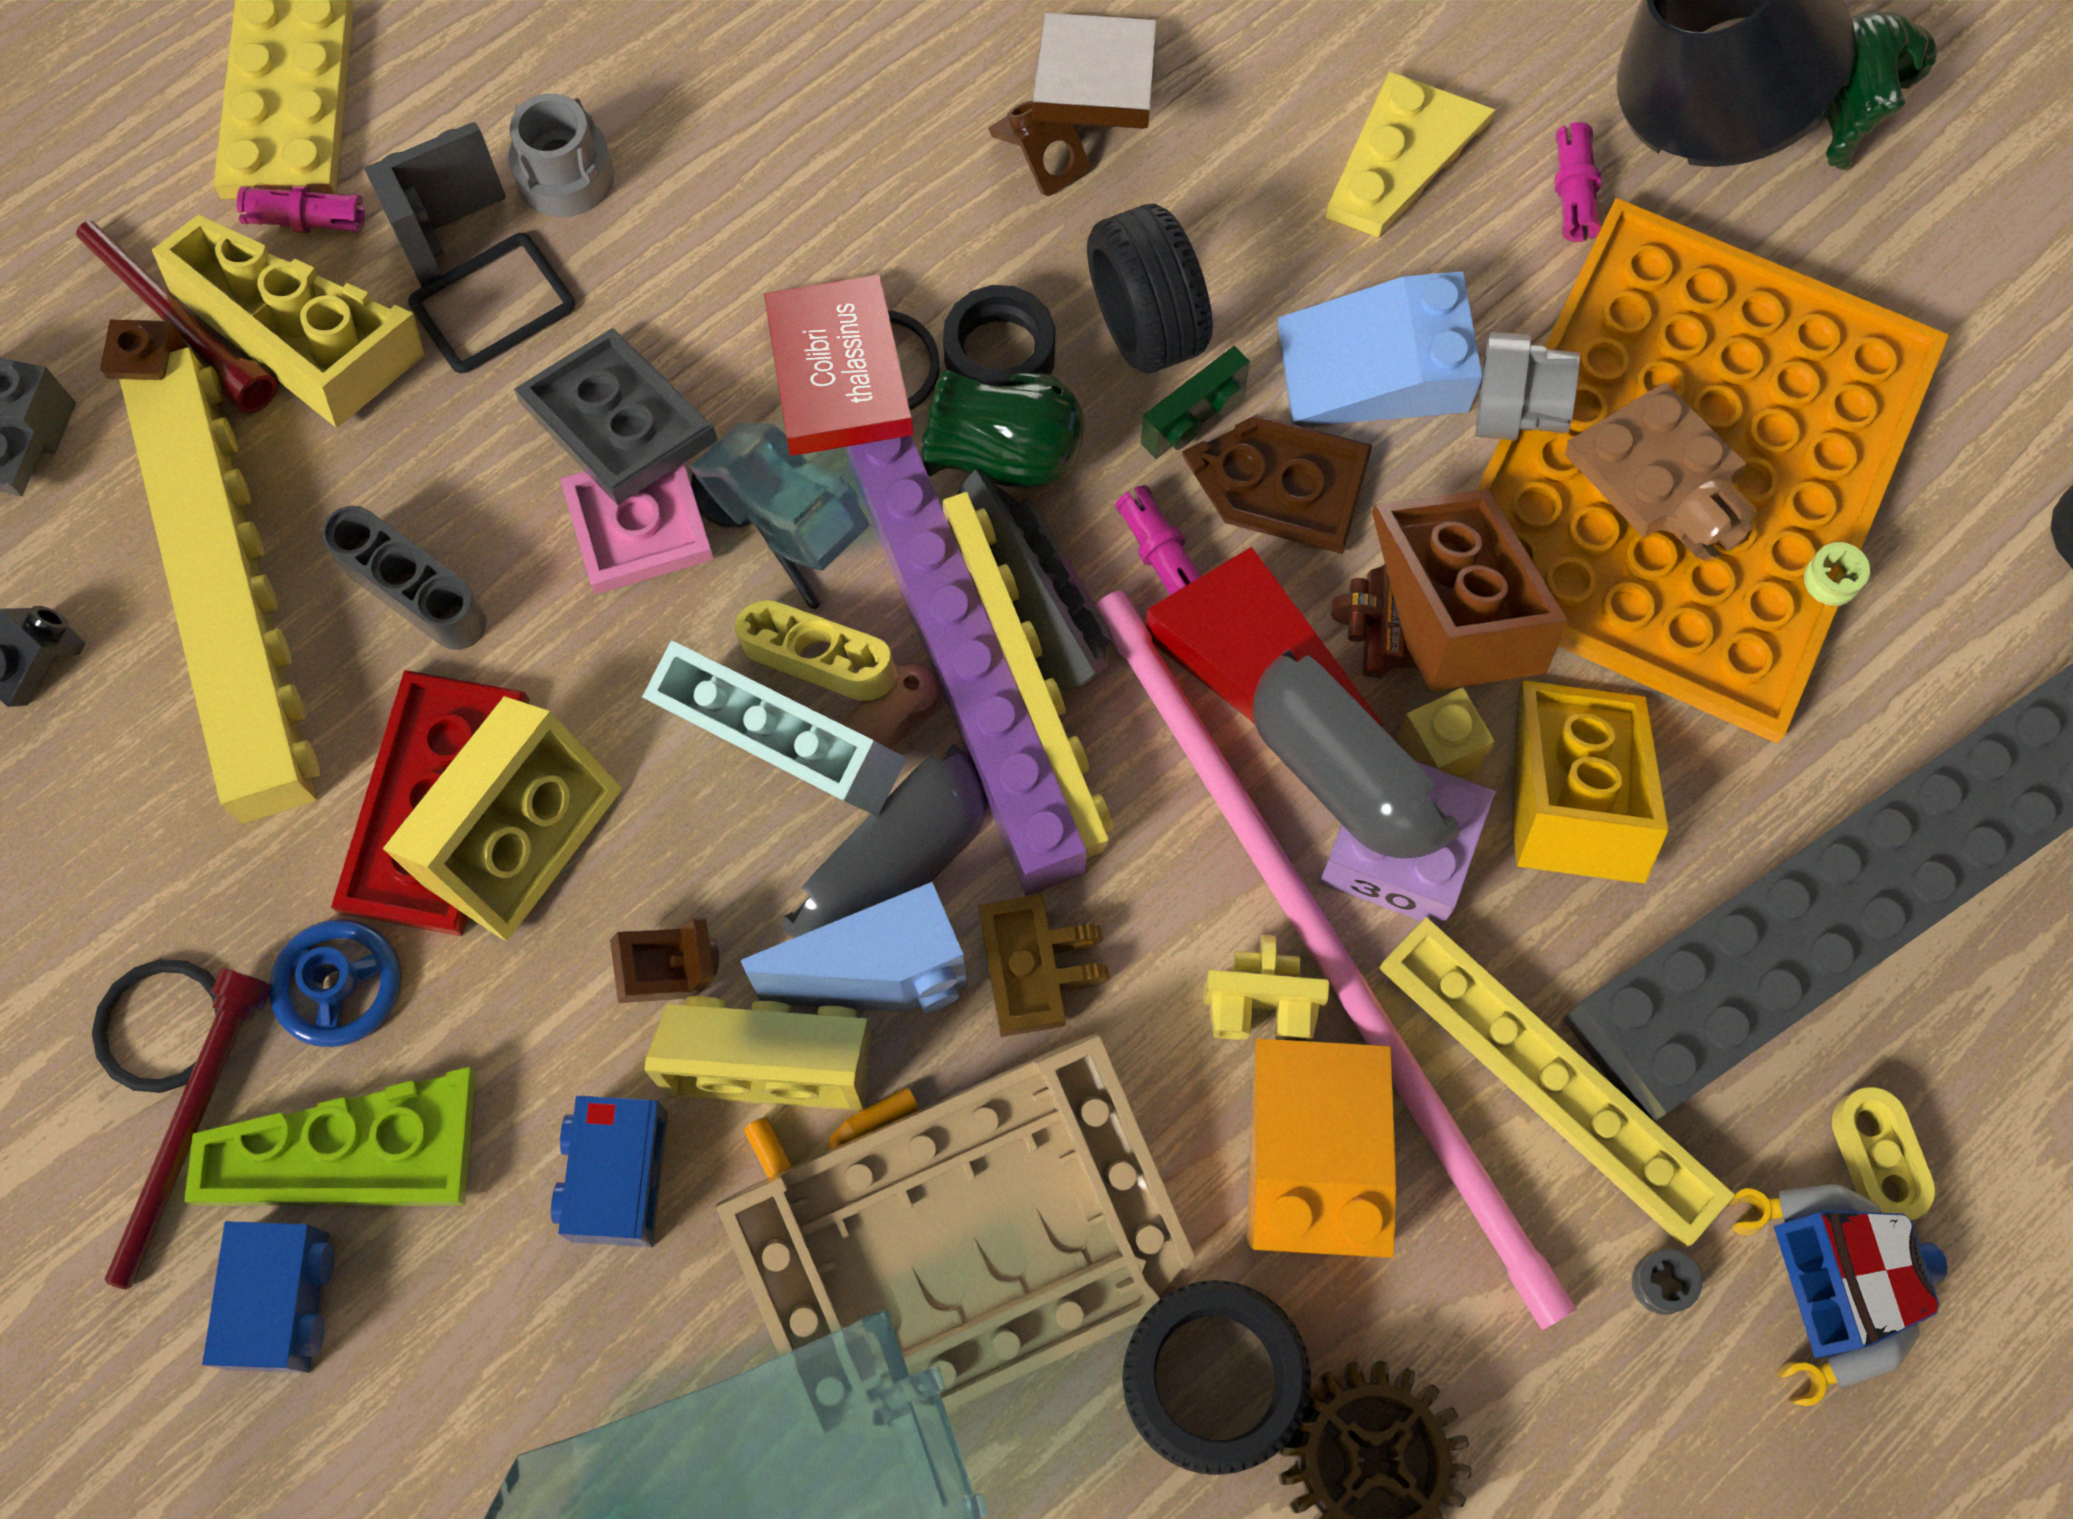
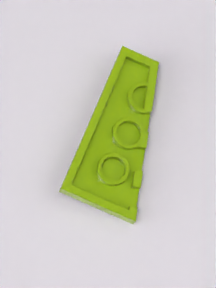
(356, 1151)

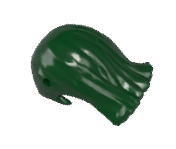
(1889, 57)
(1010, 432)

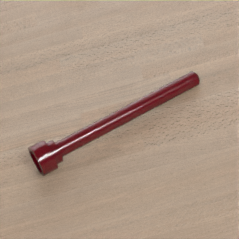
(242, 381)
(235, 1000)

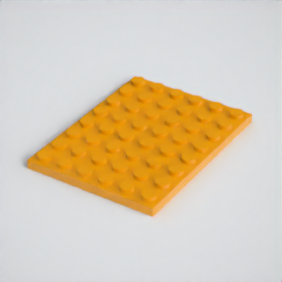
(1799, 387)

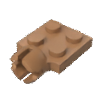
(1667, 472)

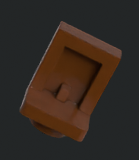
(139, 349)
(664, 962)

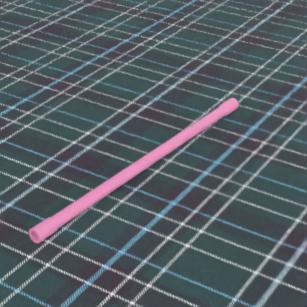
(1525, 1265)

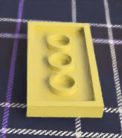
(284, 96)

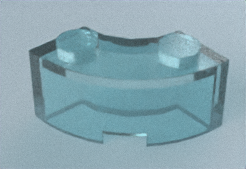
(789, 498)

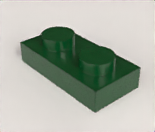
(1181, 414)

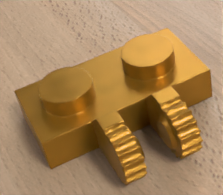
(1024, 965)

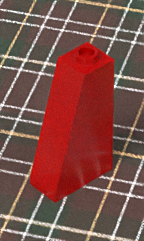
(1234, 627)

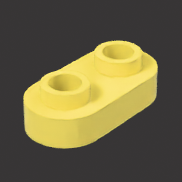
(1887, 1154)

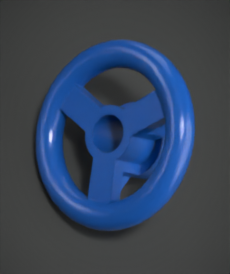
(314, 967)

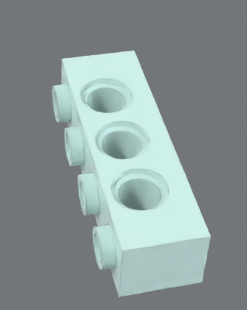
(775, 728)

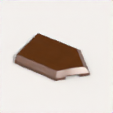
(1283, 480)

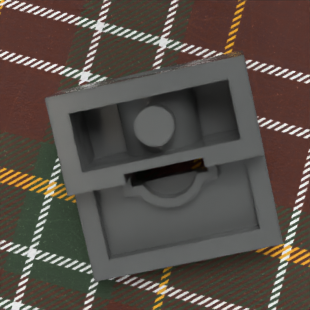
(31, 420)

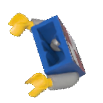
(1855, 1280)

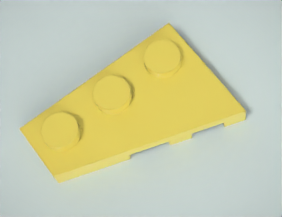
(1400, 150)

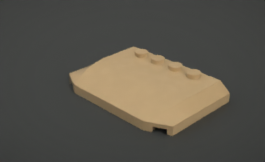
(980, 1223)

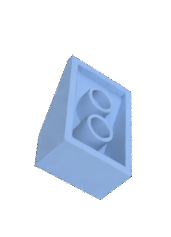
(1382, 353)
(873, 960)

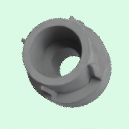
(558, 156)
(1525, 387)

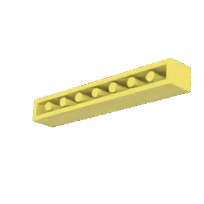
(219, 592)

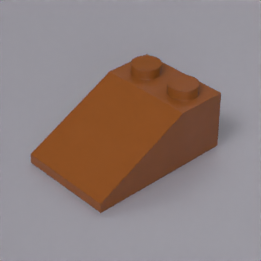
(1466, 591)

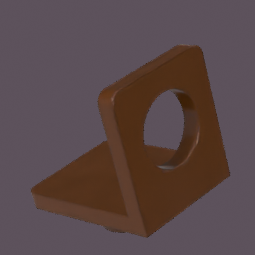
(1035, 138)

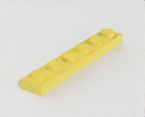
(1020, 648)
(1557, 1083)

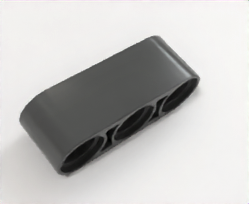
(387, 558)

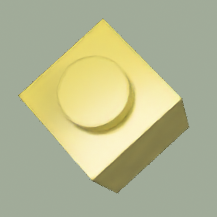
(1446, 734)

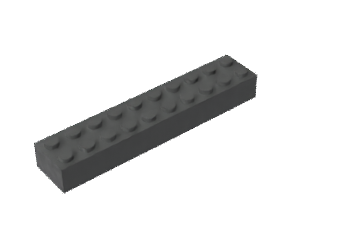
(1836, 906)

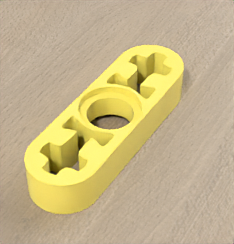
(830, 670)

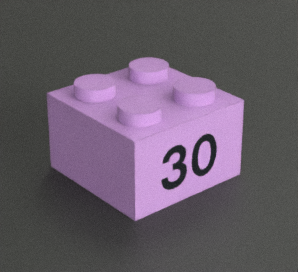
(1423, 884)

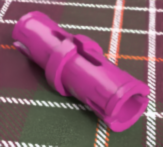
(1577, 182)
(300, 209)
(1158, 541)

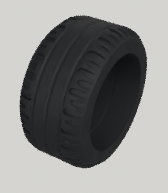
(1150, 288)
(1282, 1343)

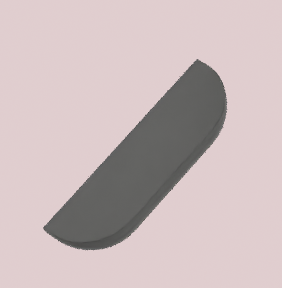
(1047, 585)
(1348, 760)
(902, 847)

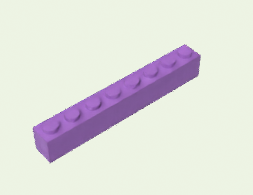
(968, 664)

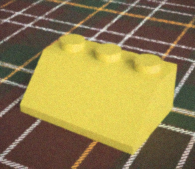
(505, 816)
(761, 1054)

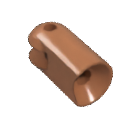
(896, 712)

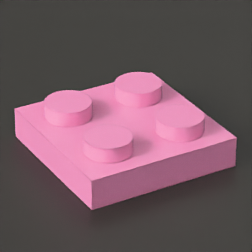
(642, 536)

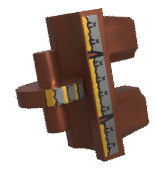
(1373, 619)

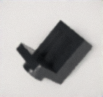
(27, 648)

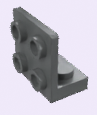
(433, 188)

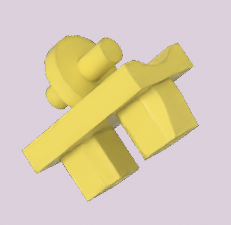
(1237, 993)

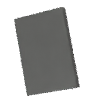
(616, 415)

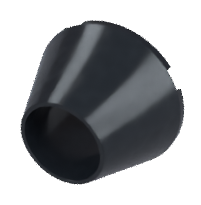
(1736, 88)

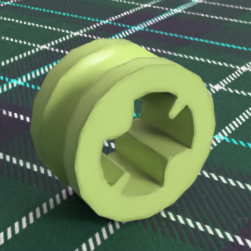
(1848, 558)

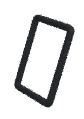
(510, 340)

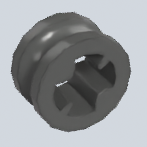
(1682, 1269)

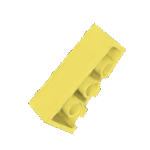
(303, 329)

